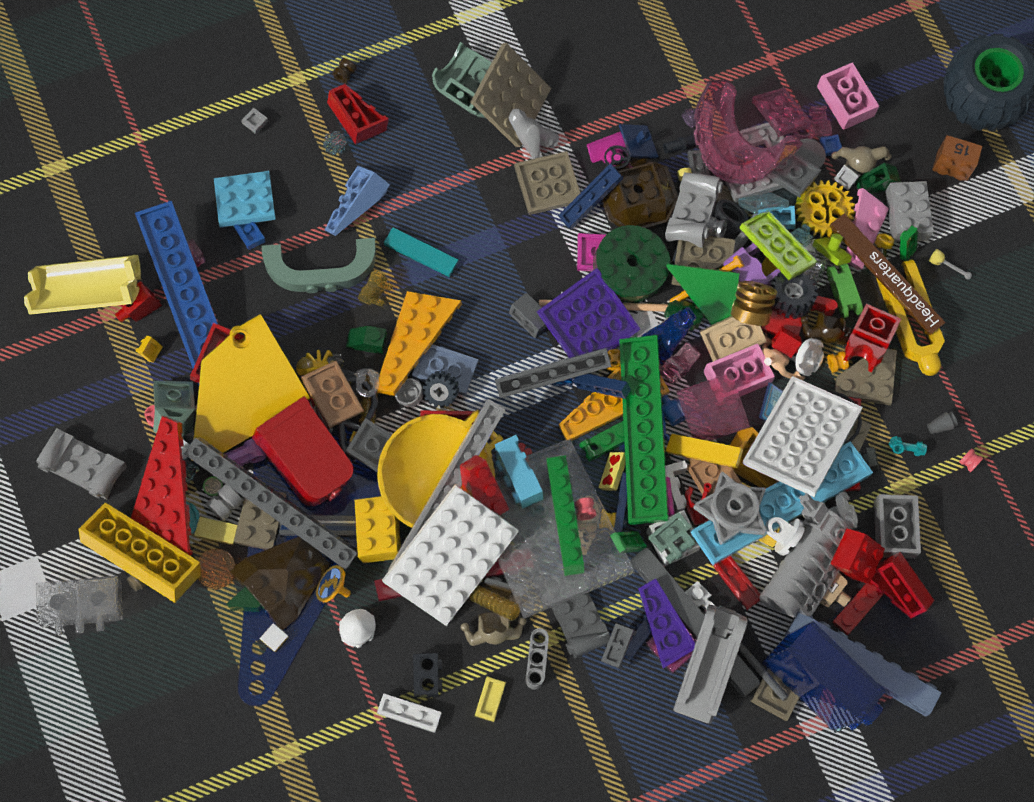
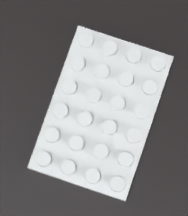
(802, 436)
(450, 555)

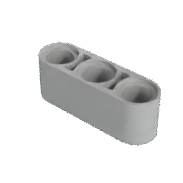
(534, 649)

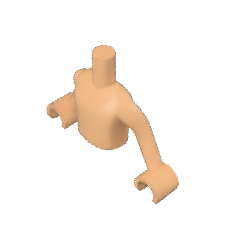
(778, 360)

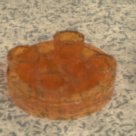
(216, 568)

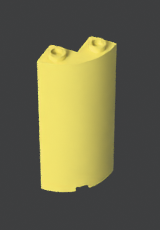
(83, 284)

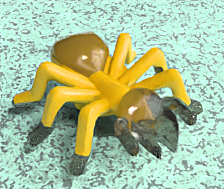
(309, 364)

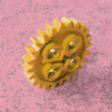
(808, 209)

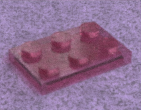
(782, 112)

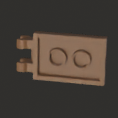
(707, 472)

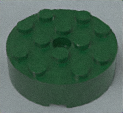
(634, 246)

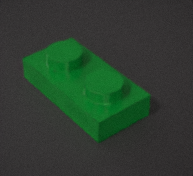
(908, 243)

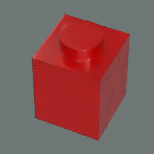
(786, 342)

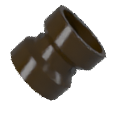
(344, 70)

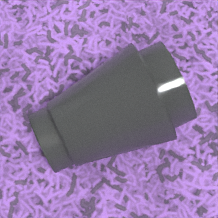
(944, 422)

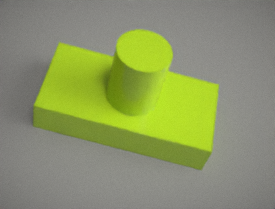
(831, 249)

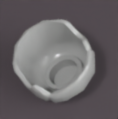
(410, 393)

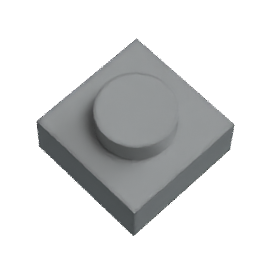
(254, 120)
(846, 177)

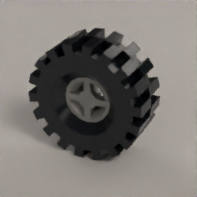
(801, 288)

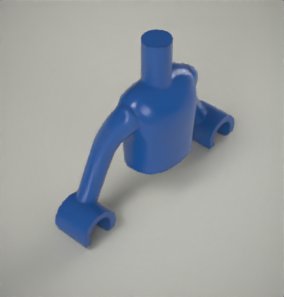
(673, 412)

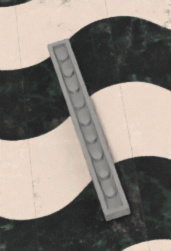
(471, 446)

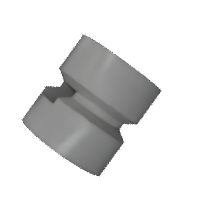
(224, 502)

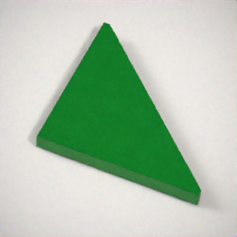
(708, 288)

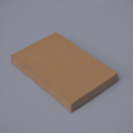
(332, 394)

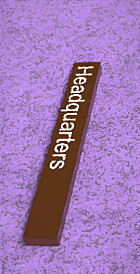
(887, 274)

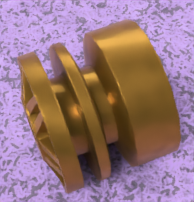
(753, 303)

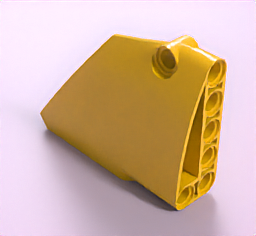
(243, 386)

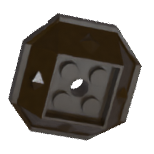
(644, 209)

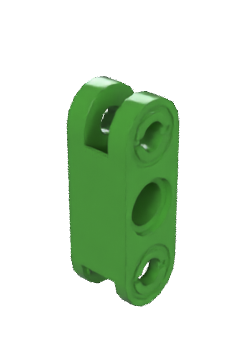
(844, 290)

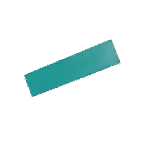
(421, 252)

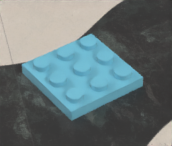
(244, 199)

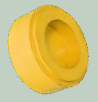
(884, 241)

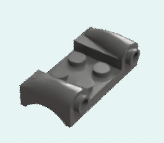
(581, 625)

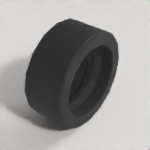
(734, 211)

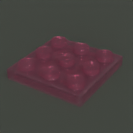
(713, 408)

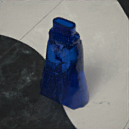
(671, 332)

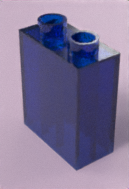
(826, 678)

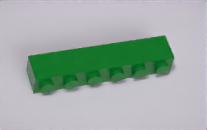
(565, 515)

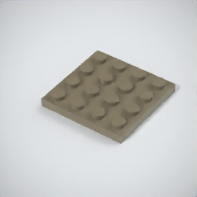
(509, 86)

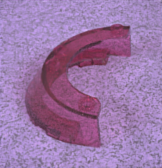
(725, 148)

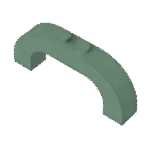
(322, 279)

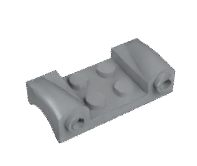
(694, 208)
(80, 464)

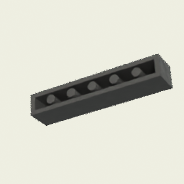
(552, 372)

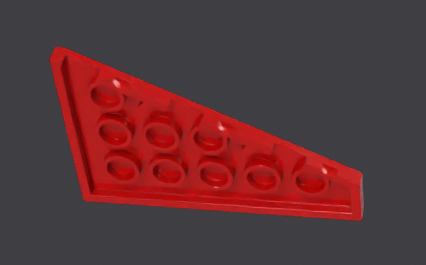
(162, 494)

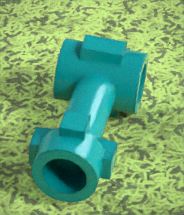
(899, 446)

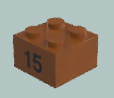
(957, 158)

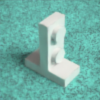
(672, 470)

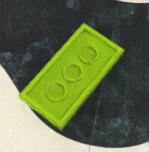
(778, 244)

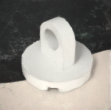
(809, 356)
(845, 511)
(788, 535)

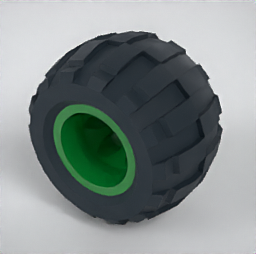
(982, 100)

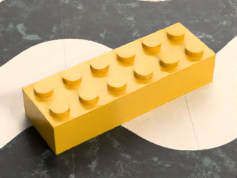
(140, 552)

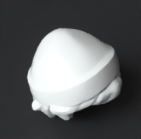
(357, 627)

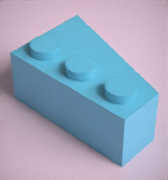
(517, 473)

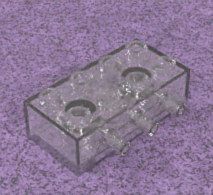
(79, 603)

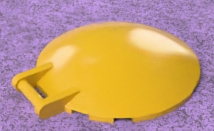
(418, 458)

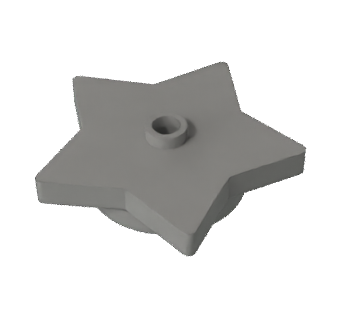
(745, 511)

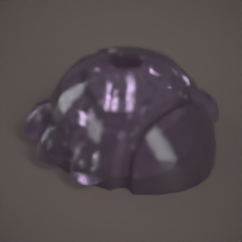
(689, 118)

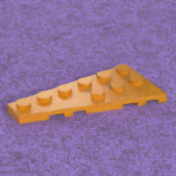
(414, 334)
(596, 411)

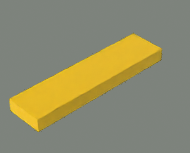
(704, 450)

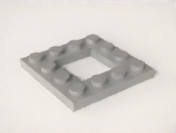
(756, 136)

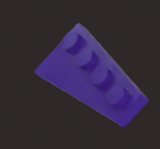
(667, 629)

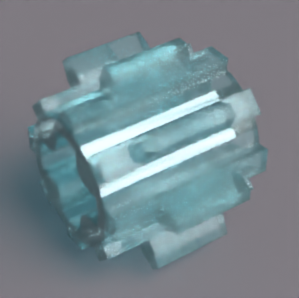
(334, 142)

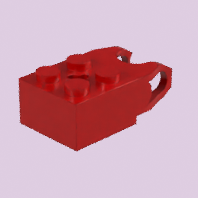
(872, 336)

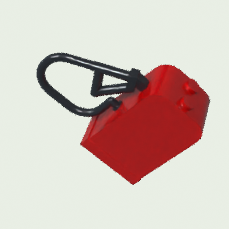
(307, 452)

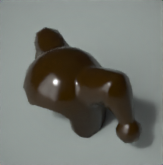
(827, 329)

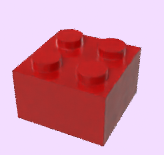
(857, 556)

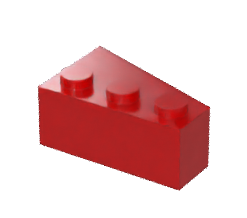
(355, 115)
(481, 484)
(902, 585)

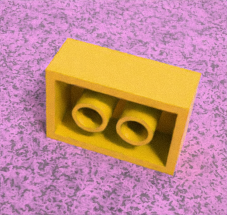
(376, 530)

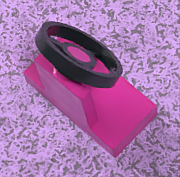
(609, 150)

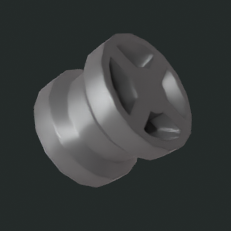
(717, 227)

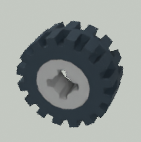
(447, 386)

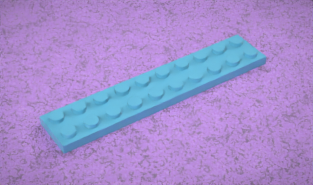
(784, 502)

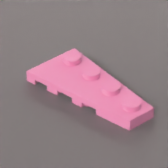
(868, 219)

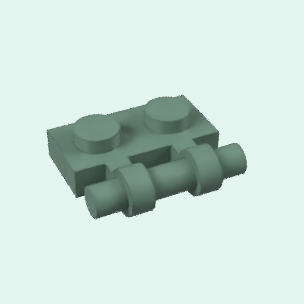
(669, 533)

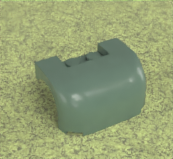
(462, 77)

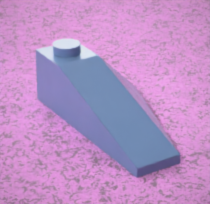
(363, 192)

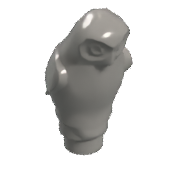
(532, 133)

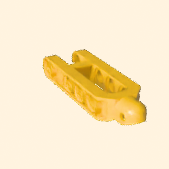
(927, 355)

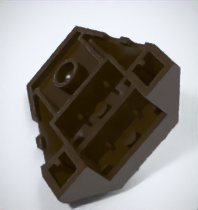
(282, 578)

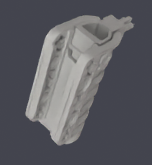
(807, 563)
(710, 663)

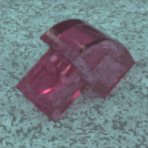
(680, 364)

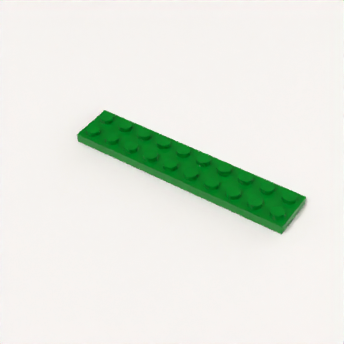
(644, 431)

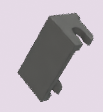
(525, 314)
(618, 646)

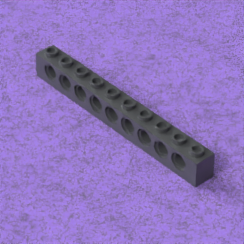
(272, 502)

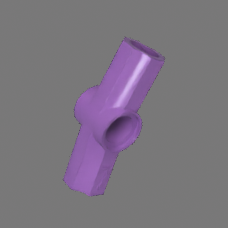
(248, 453)

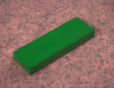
(628, 541)

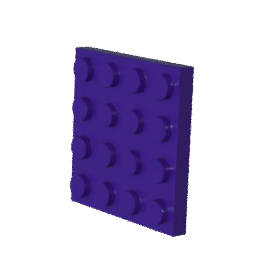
(588, 317)

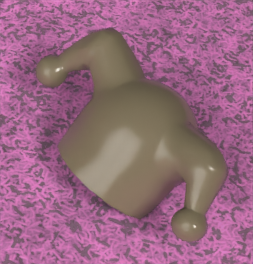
(862, 157)
(493, 629)

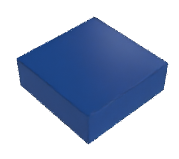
(830, 144)

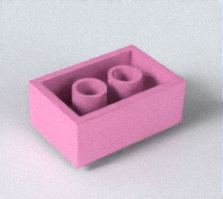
(847, 96)
(746, 367)

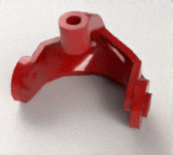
(696, 517)

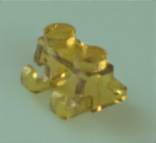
(373, 289)

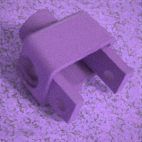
(752, 267)

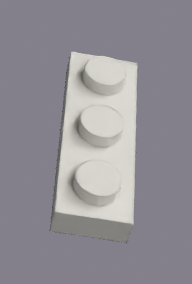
(409, 713)

